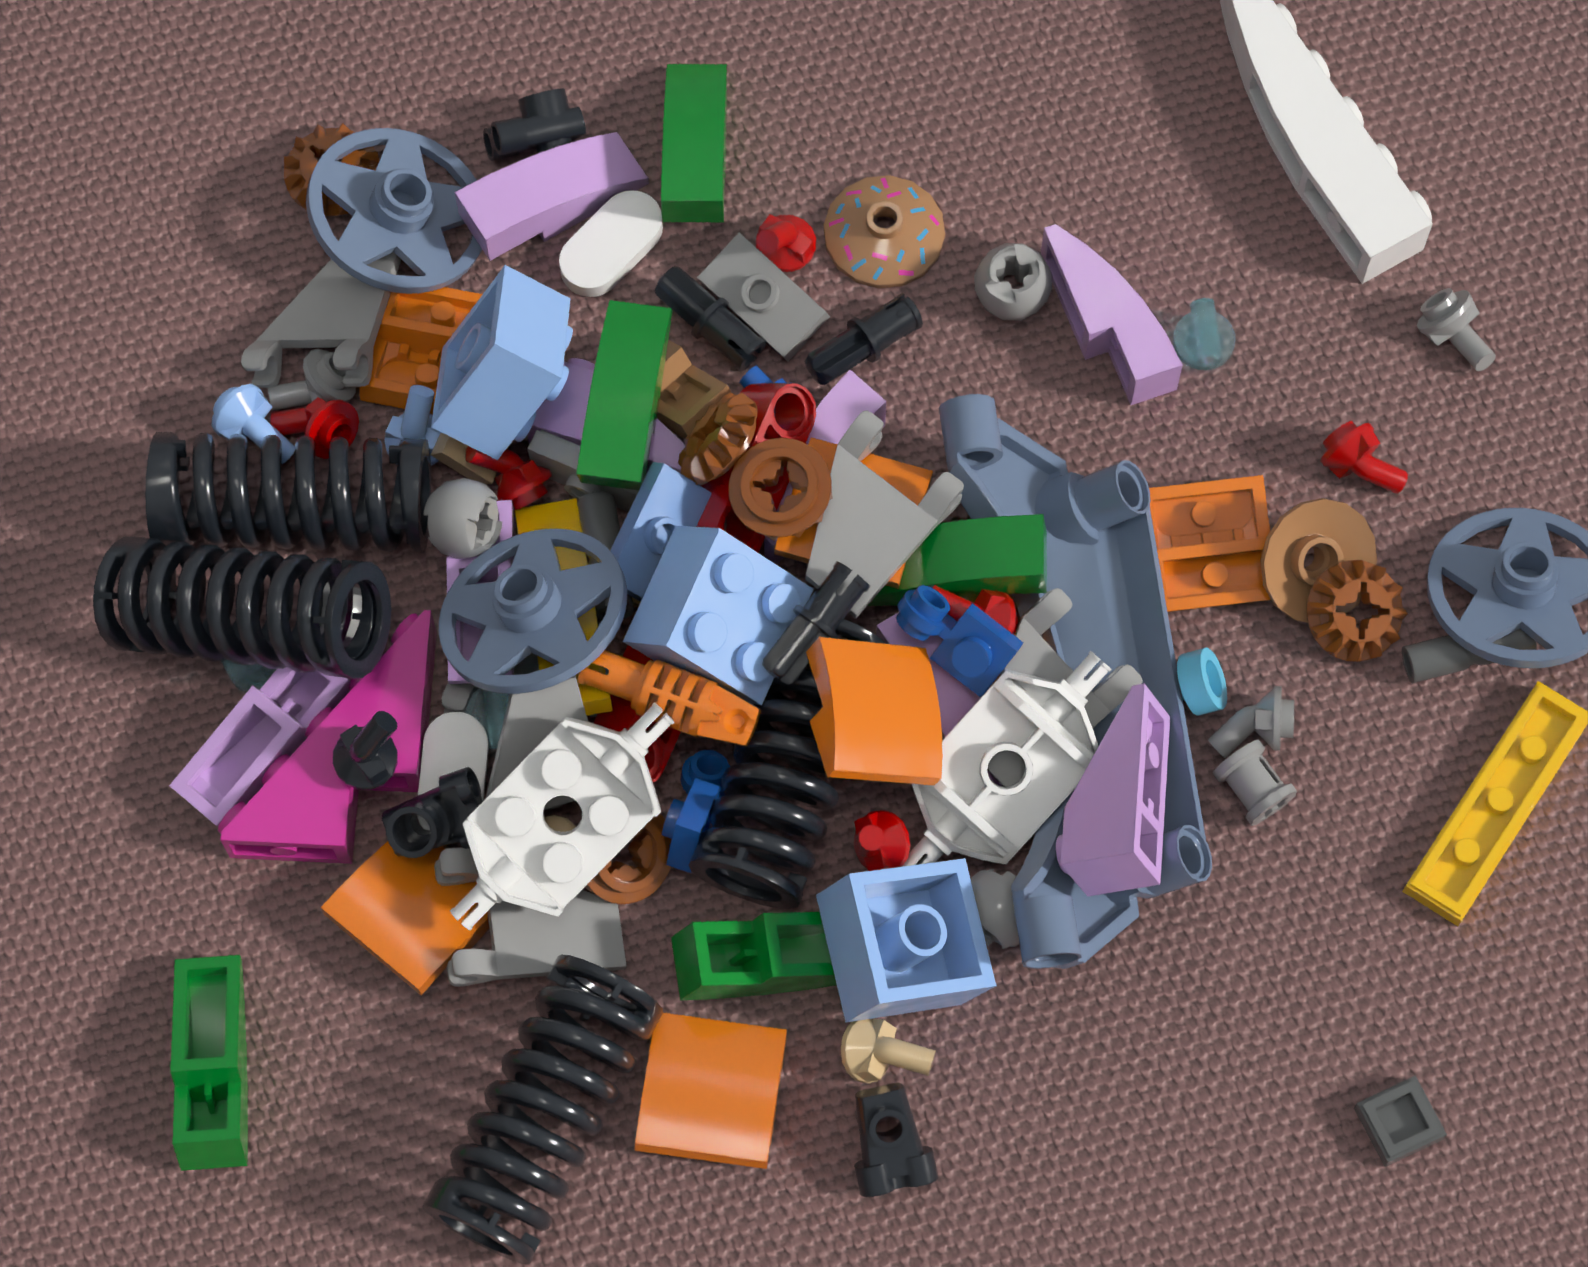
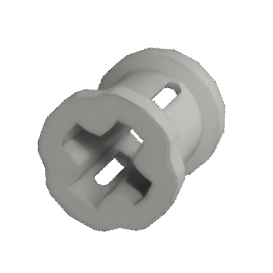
(1255, 782)

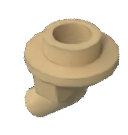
(871, 1047)

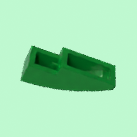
(694, 143)
(624, 395)
(977, 555)
(752, 957)
(209, 1063)

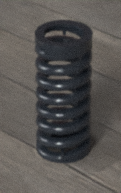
(406, 514)
(245, 640)
(735, 873)
(507, 1120)

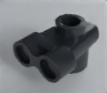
(544, 125)
(443, 810)
(895, 1156)

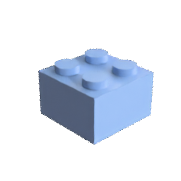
(503, 363)
(716, 610)
(905, 939)

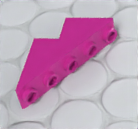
(304, 805)

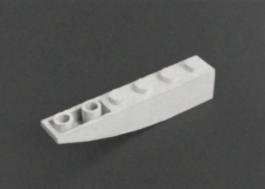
(1323, 142)

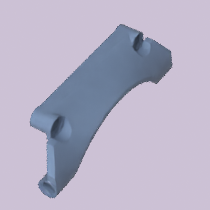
(1110, 569)

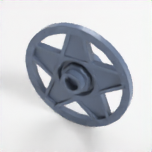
(391, 210)
(1513, 587)
(532, 610)

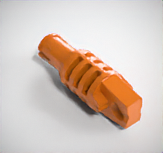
(691, 700)

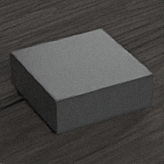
(1400, 1121)

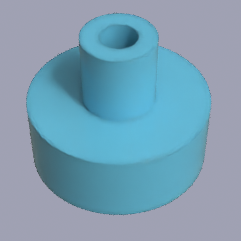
(1202, 681)

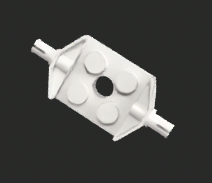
(1016, 714)
(546, 868)

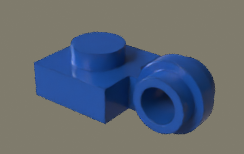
(971, 648)
(688, 819)

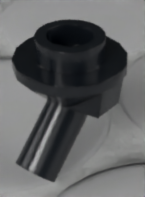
(367, 754)

